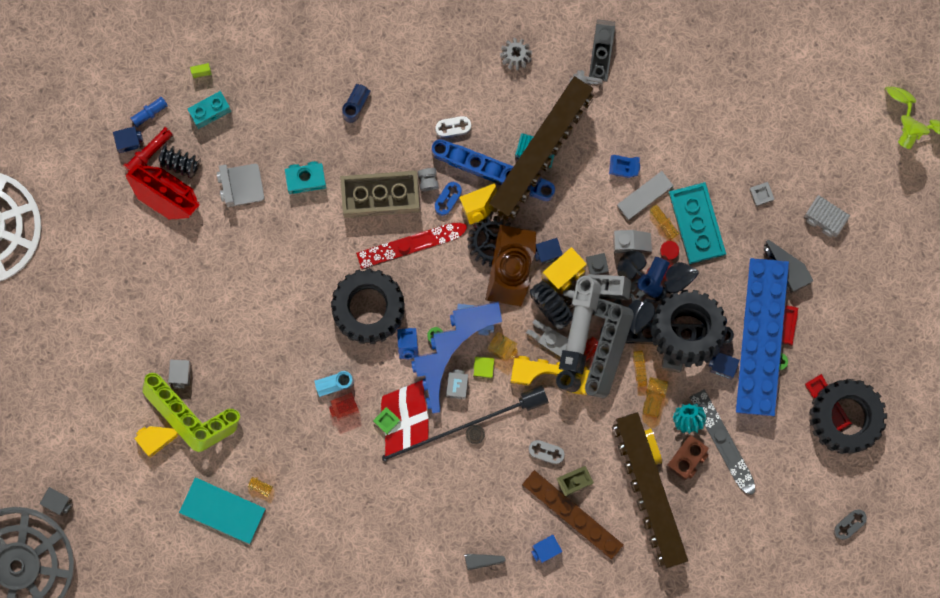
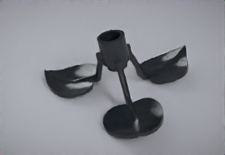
(678, 278)

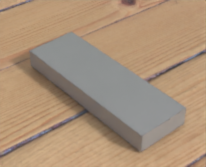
(645, 195)

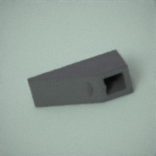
(602, 49)
(798, 274)

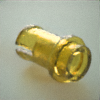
(260, 486)

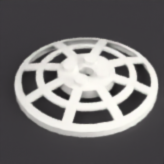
(16, 238)

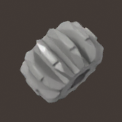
(508, 54)

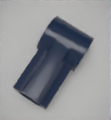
(356, 102)
(651, 282)

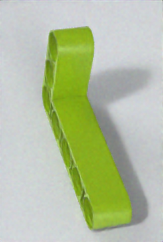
(179, 416)

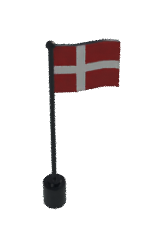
(411, 409)

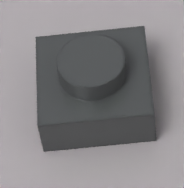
(597, 264)

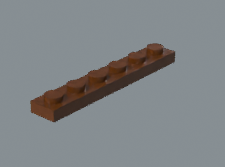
(572, 514)

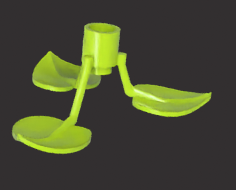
(912, 129)

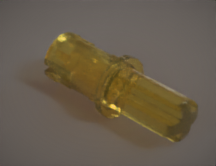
(664, 222)

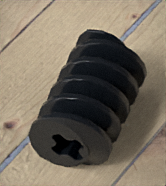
(178, 162)

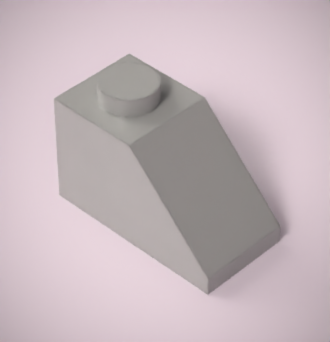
(631, 240)

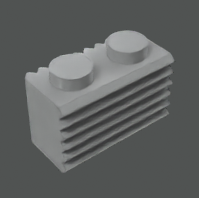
(826, 217)

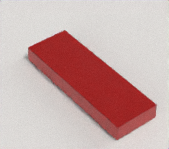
(839, 417)

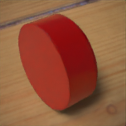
(669, 249)

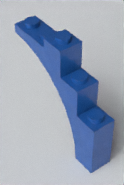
(432, 365)

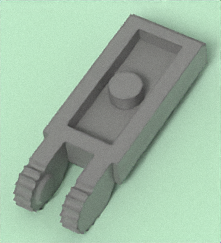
(550, 339)

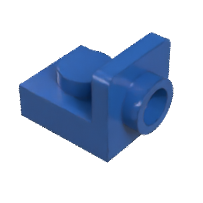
(407, 343)

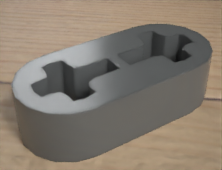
(847, 521)

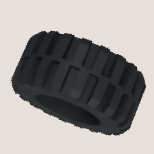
(368, 280)
(691, 305)
(873, 416)

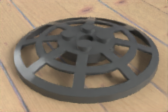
(30, 557)

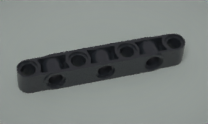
(696, 330)

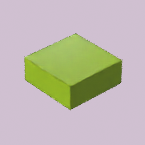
(200, 70)
(483, 367)

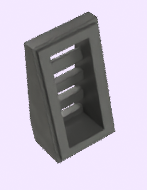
(477, 561)

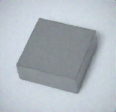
(761, 194)

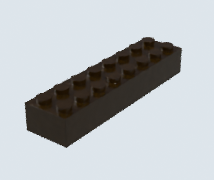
(541, 148)
(650, 491)

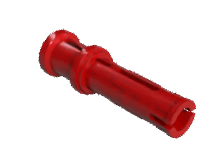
(143, 156)

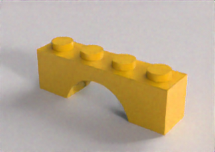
(526, 371)

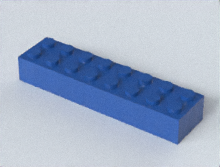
(762, 337)

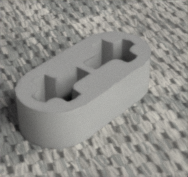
(544, 456)

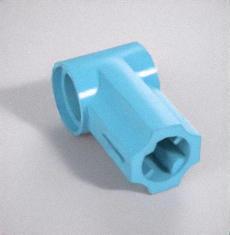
(332, 383)

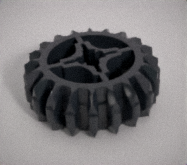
(485, 246)
(551, 305)

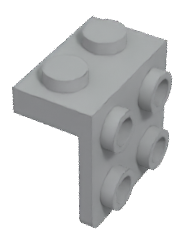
(240, 184)

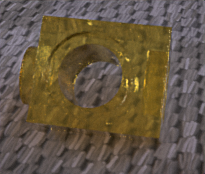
(503, 347)

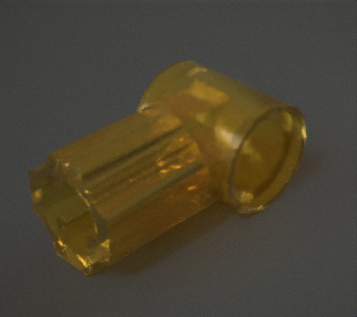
(655, 393)

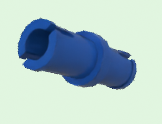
(148, 112)

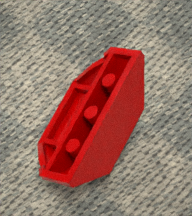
(162, 192)

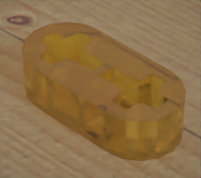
(640, 370)

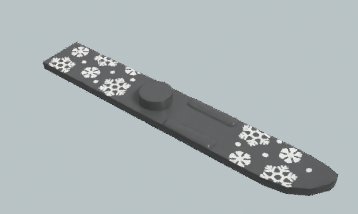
(724, 443)

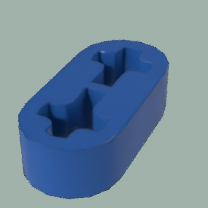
(451, 201)

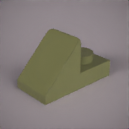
(575, 481)

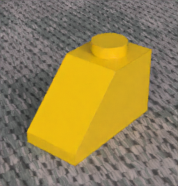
(477, 203)
(155, 438)

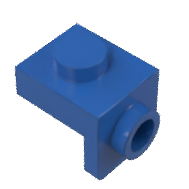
(624, 166)

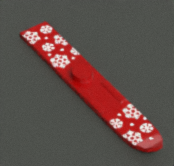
(410, 244)

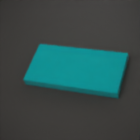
(697, 223)
(222, 510)

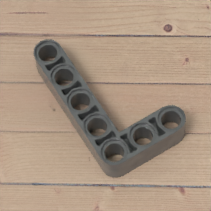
(609, 347)

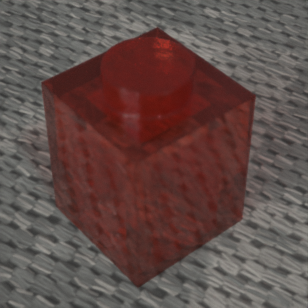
(343, 406)

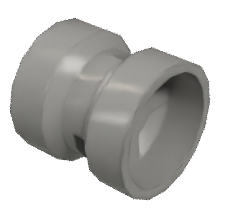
(428, 179)

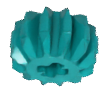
(689, 418)

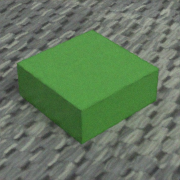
(386, 421)

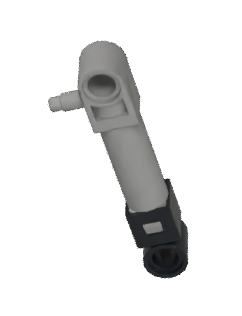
(573, 358)

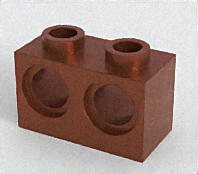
(684, 454)

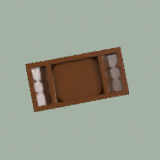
(511, 266)

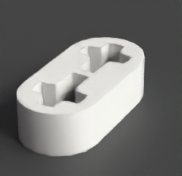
(451, 123)

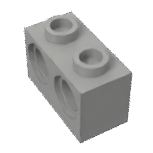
(612, 286)

